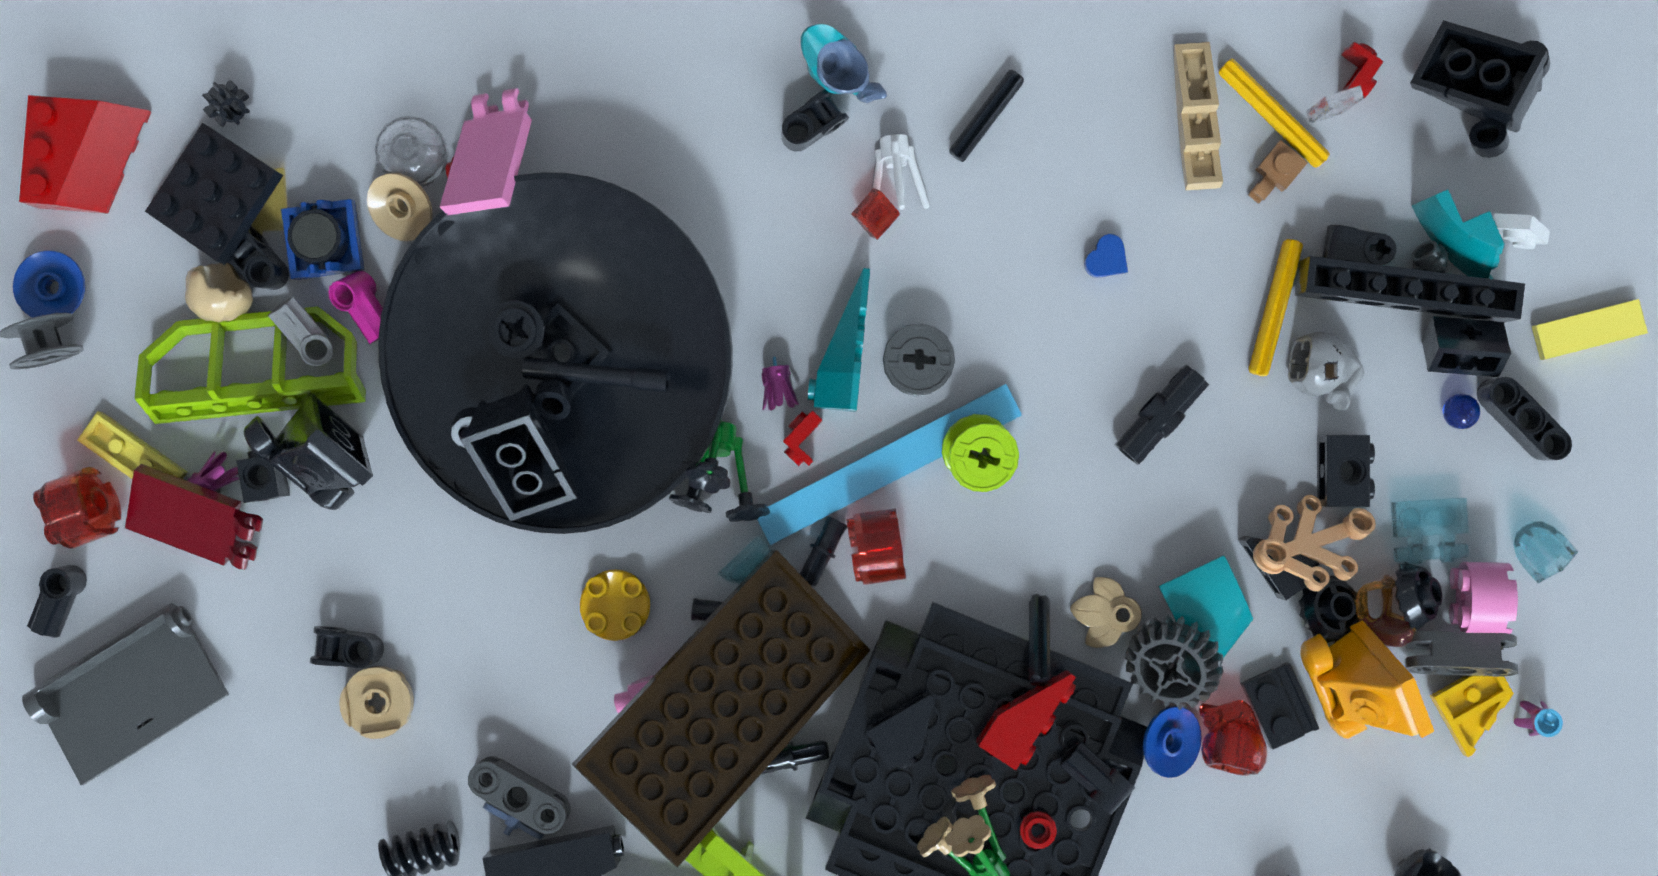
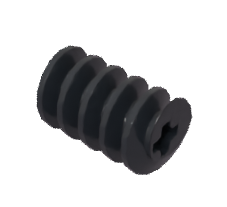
(421, 854)

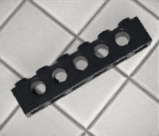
(1409, 289)

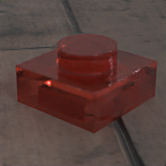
(875, 213)

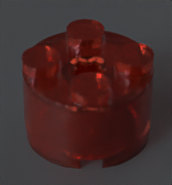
(78, 508)
(878, 546)

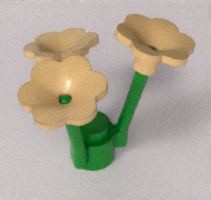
(968, 834)

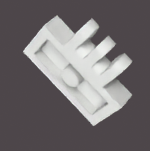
(1522, 230)

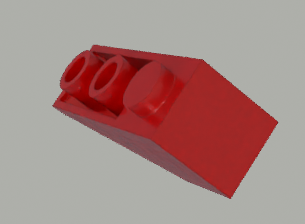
(1017, 724)

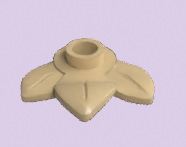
(1100, 613)

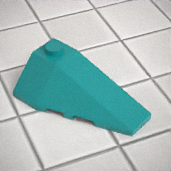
(841, 366)

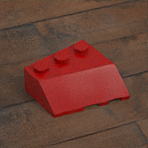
(76, 152)

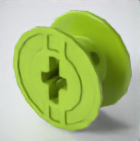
(986, 471)

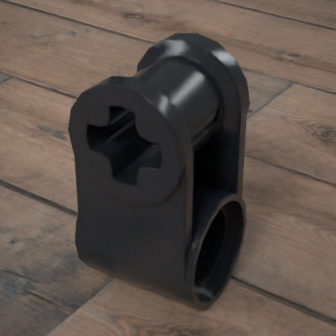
(818, 117)
(1354, 245)
(252, 257)
(339, 647)

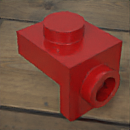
(1367, 65)
(801, 428)

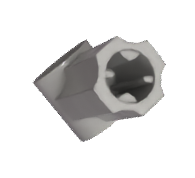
(300, 329)

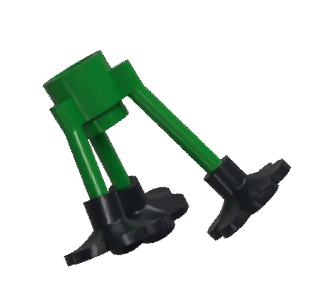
(712, 478)

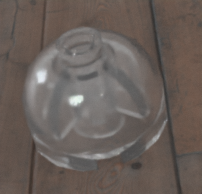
(412, 148)

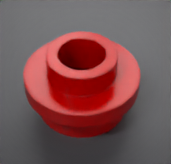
(1038, 841)

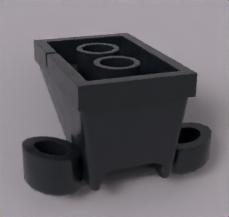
(1484, 78)
(517, 448)
(314, 452)

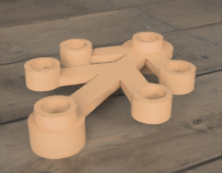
(1310, 544)

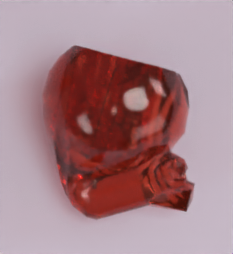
(1233, 739)

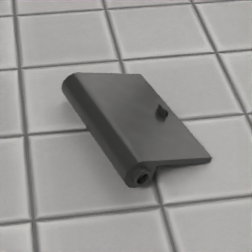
(138, 676)

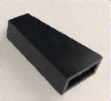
(574, 854)

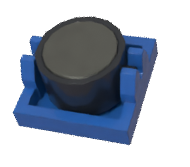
(322, 239)

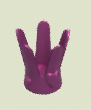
(777, 383)
(213, 475)
(1542, 721)

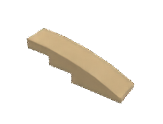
(1197, 116)

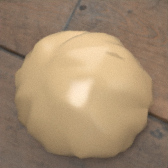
(217, 292)

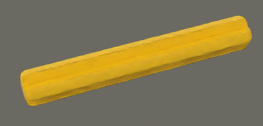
(1274, 113)
(1275, 307)

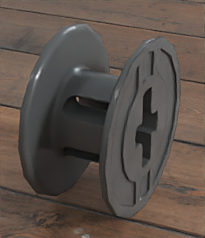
(41, 340)
(933, 345)

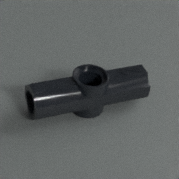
(1161, 414)

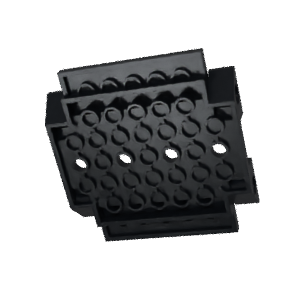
(970, 675)

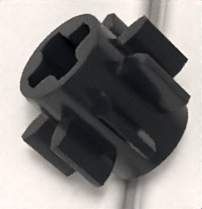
(226, 103)

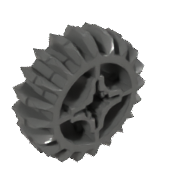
(1190, 678)

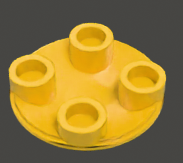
(614, 605)

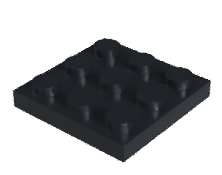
(214, 194)

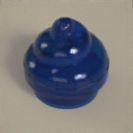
(1461, 411)

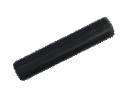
(986, 115)
(1039, 640)

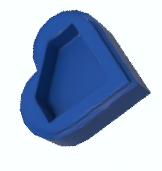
(1107, 258)

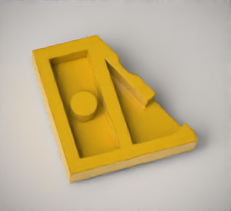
(1471, 707)

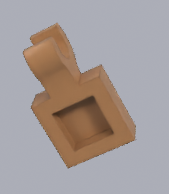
(1278, 171)

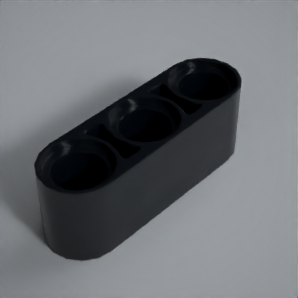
(1540, 421)

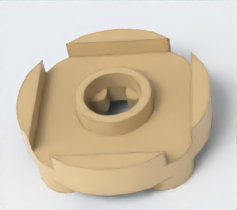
(363, 718)

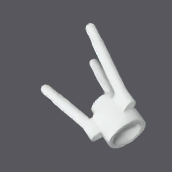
(894, 152)

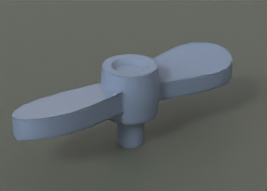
(512, 823)

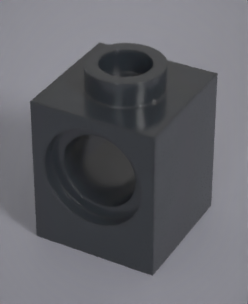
(251, 488)

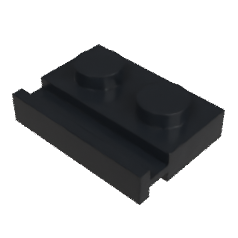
(1279, 705)

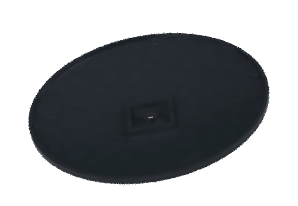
(613, 288)

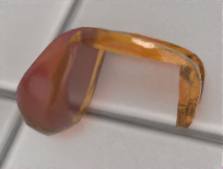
(1389, 626)

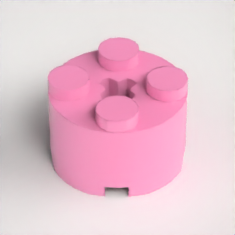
(1483, 597)

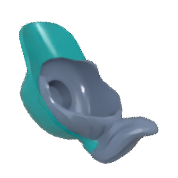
(838, 64)

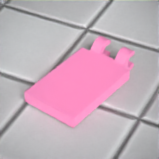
(487, 155)

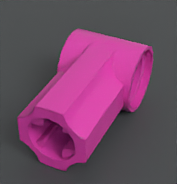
(357, 296)

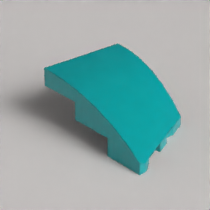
(1471, 244)
(1212, 599)

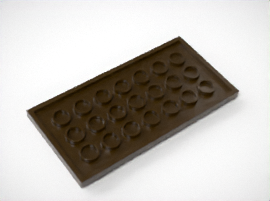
(722, 708)

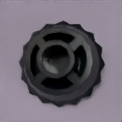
(1417, 594)
(1329, 610)

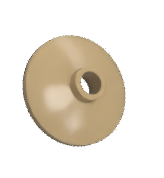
(389, 211)

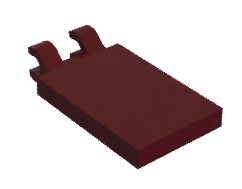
(191, 518)

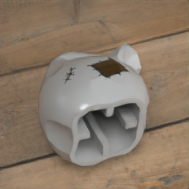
(1324, 366)

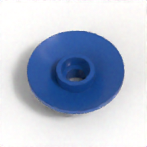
(34, 280)
(1172, 742)

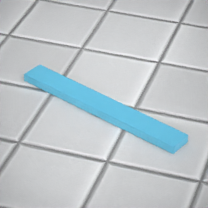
(877, 468)

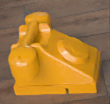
(1364, 685)

